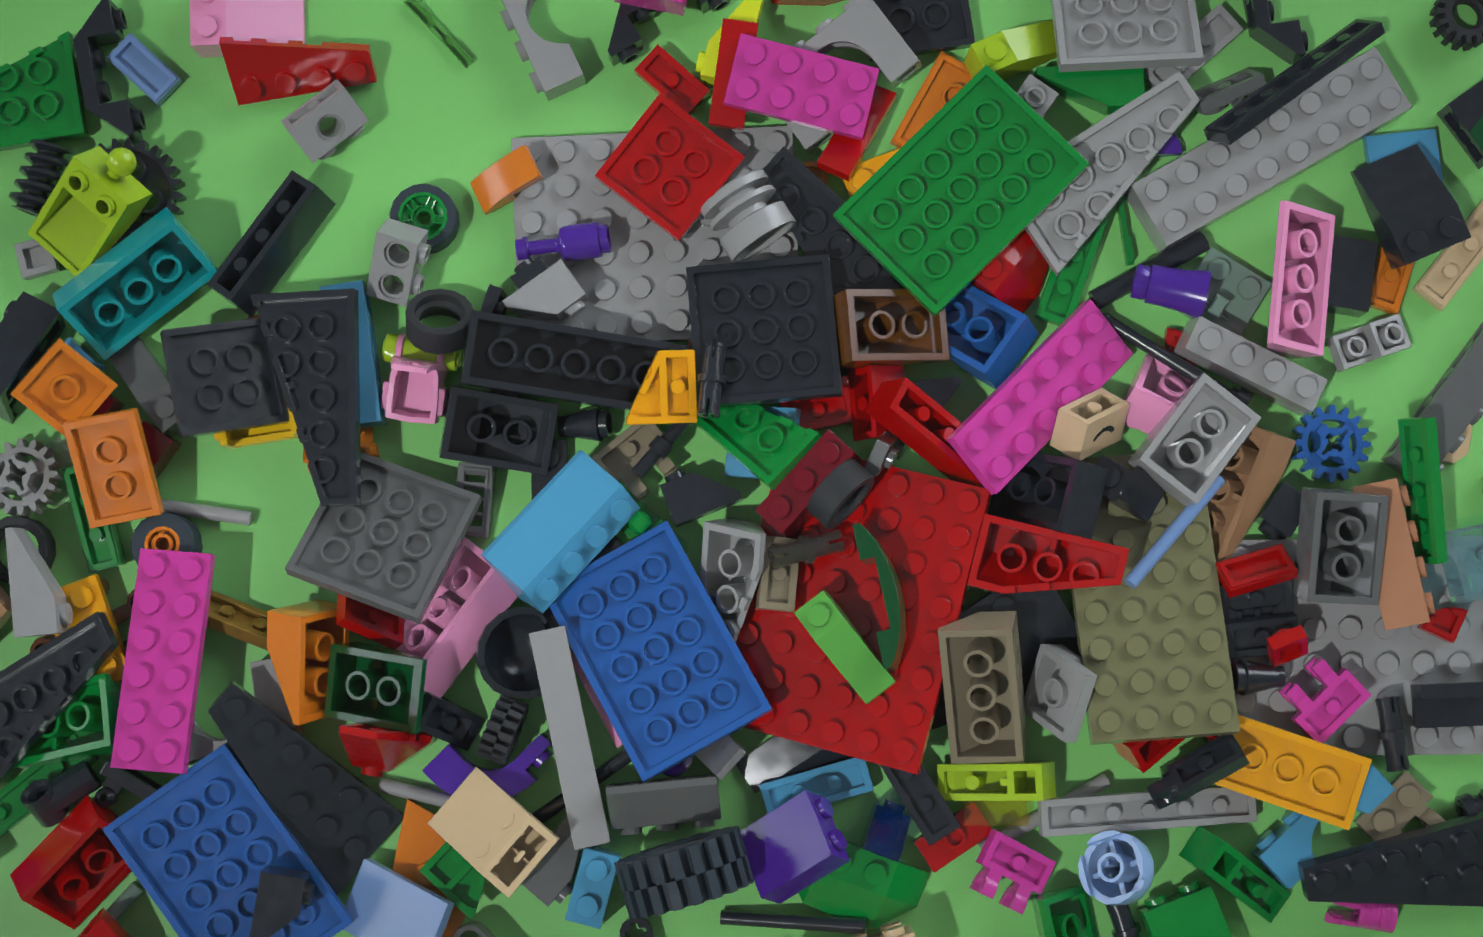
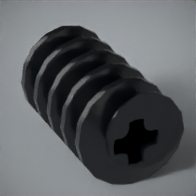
(39, 176)

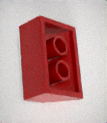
(72, 866)

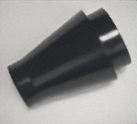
(588, 424)
(1256, 677)

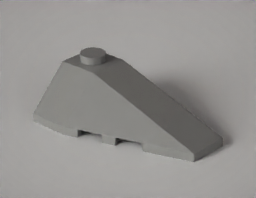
(732, 567)

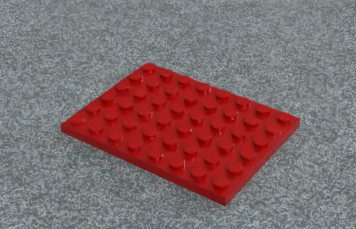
(931, 539)

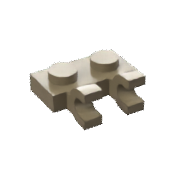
(624, 453)
(1398, 809)

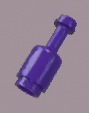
(572, 242)

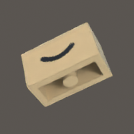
(1089, 424)

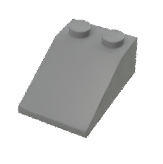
(1195, 440)

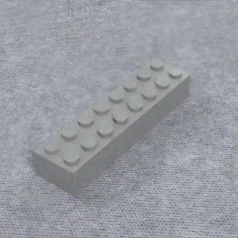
(1300, 135)

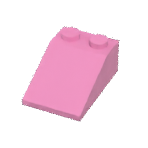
(243, 20)

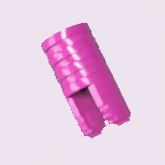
(1365, 915)

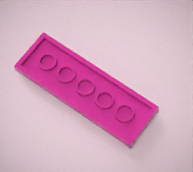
(1024, 408)
(163, 661)

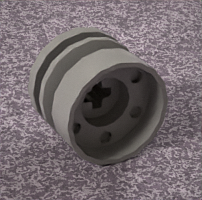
(744, 209)

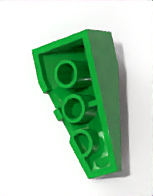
(90, 715)

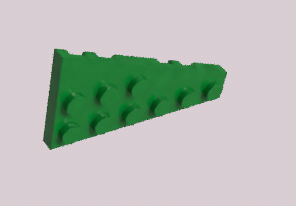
(42, 96)

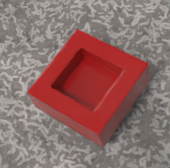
(1287, 645)

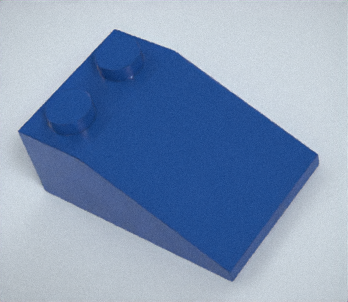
(986, 335)

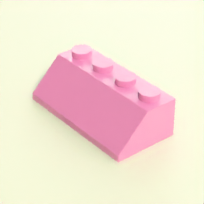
(1300, 281)
(456, 617)

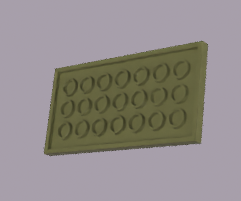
(1159, 645)

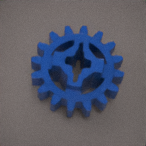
(1340, 454)

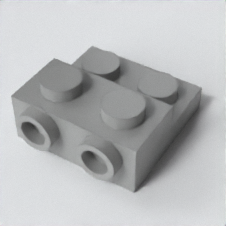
(1059, 691)

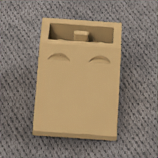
(493, 832)

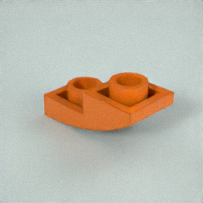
(505, 178)

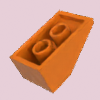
(300, 652)

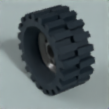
(684, 872)

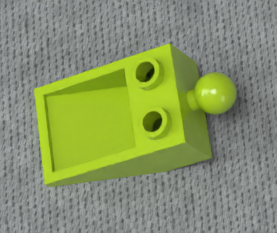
(90, 207)

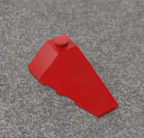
(1015, 274)
(381, 748)

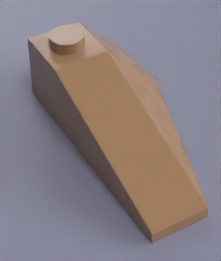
(1247, 486)

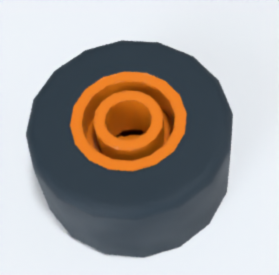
(174, 530)

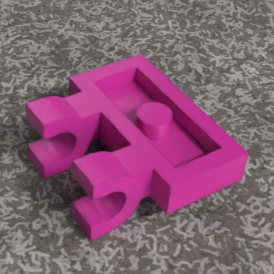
(1330, 705)
(1017, 863)

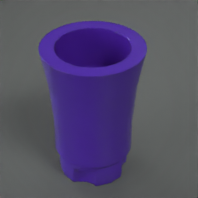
(1172, 288)

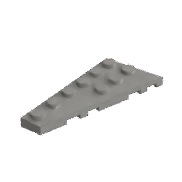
(1117, 155)

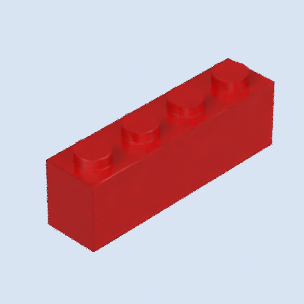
(921, 426)

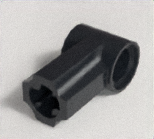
(51, 799)

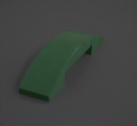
(892, 640)

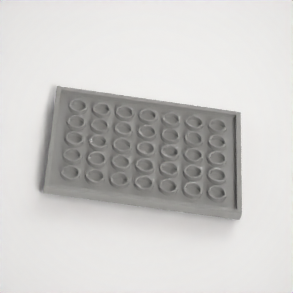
(644, 279)
(1381, 661)

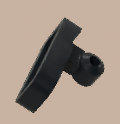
(119, 779)

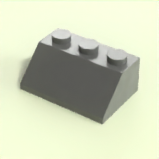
(1340, 546)
(664, 803)

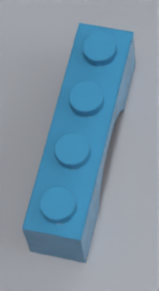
(1292, 840)

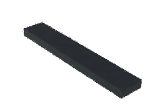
(1293, 81)

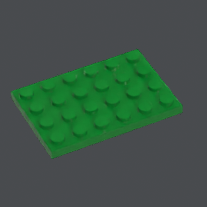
(960, 190)

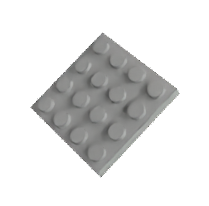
(1125, 34)

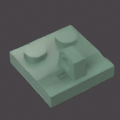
(1232, 292)

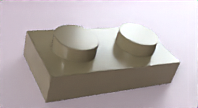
(777, 587)

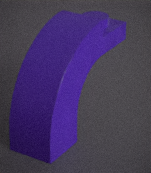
(452, 767)

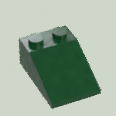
(375, 686)

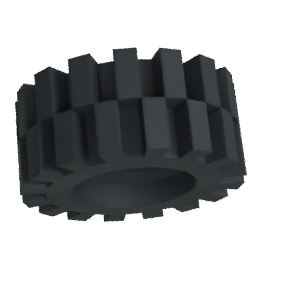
(1450, 30)
(503, 729)

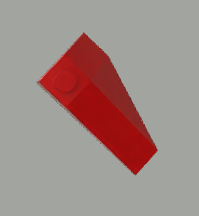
(1033, 559)

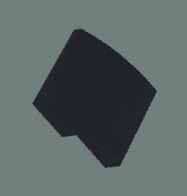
(1256, 617)

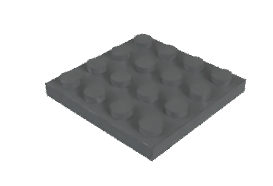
(390, 546)

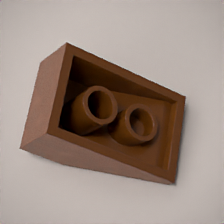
(887, 329)

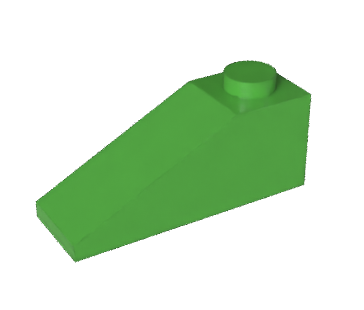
(845, 646)

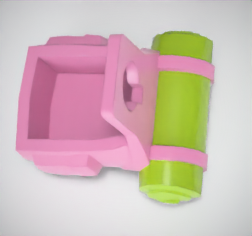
(415, 381)

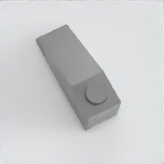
(36, 597)

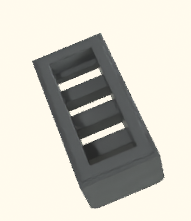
(466, 469)

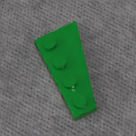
(760, 440)

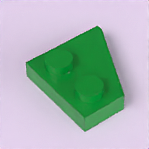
(455, 878)

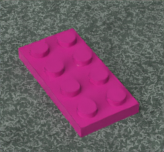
(801, 86)

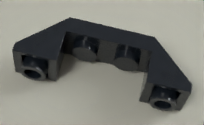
(101, 29)
(1281, 38)
(626, 41)

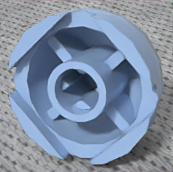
(1116, 868)

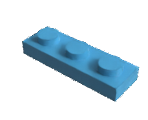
(832, 781)

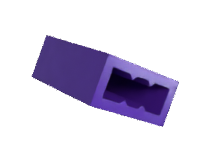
(794, 846)

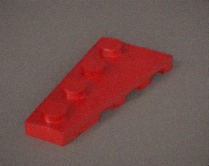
(283, 70)

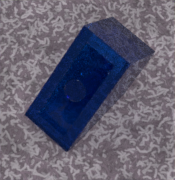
(886, 830)

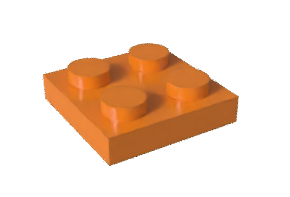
(63, 386)

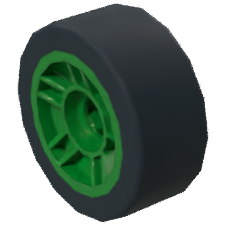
(425, 200)

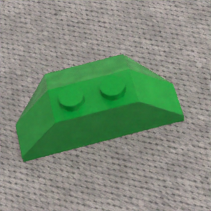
(867, 888)

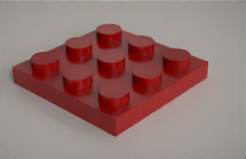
(669, 167)

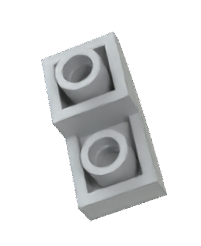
(1368, 342)

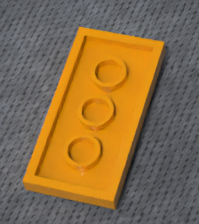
(1298, 773)

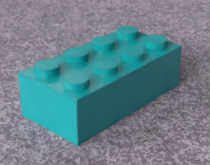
(134, 284)

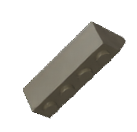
(984, 688)

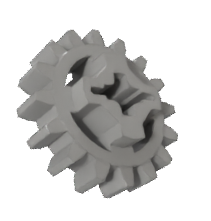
(36, 483)

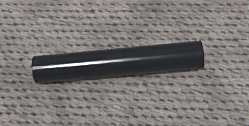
(1171, 257)

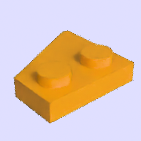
(667, 390)

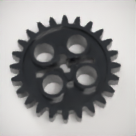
(156, 177)

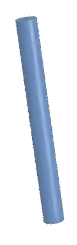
(1169, 536)

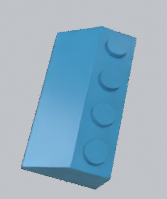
(560, 531)

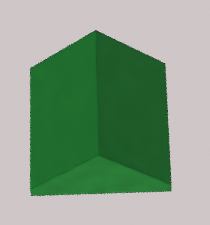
(1064, 913)

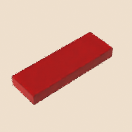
(722, 115)
(845, 153)

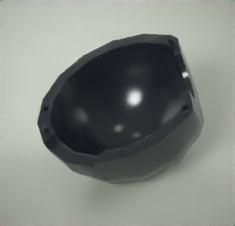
(507, 655)

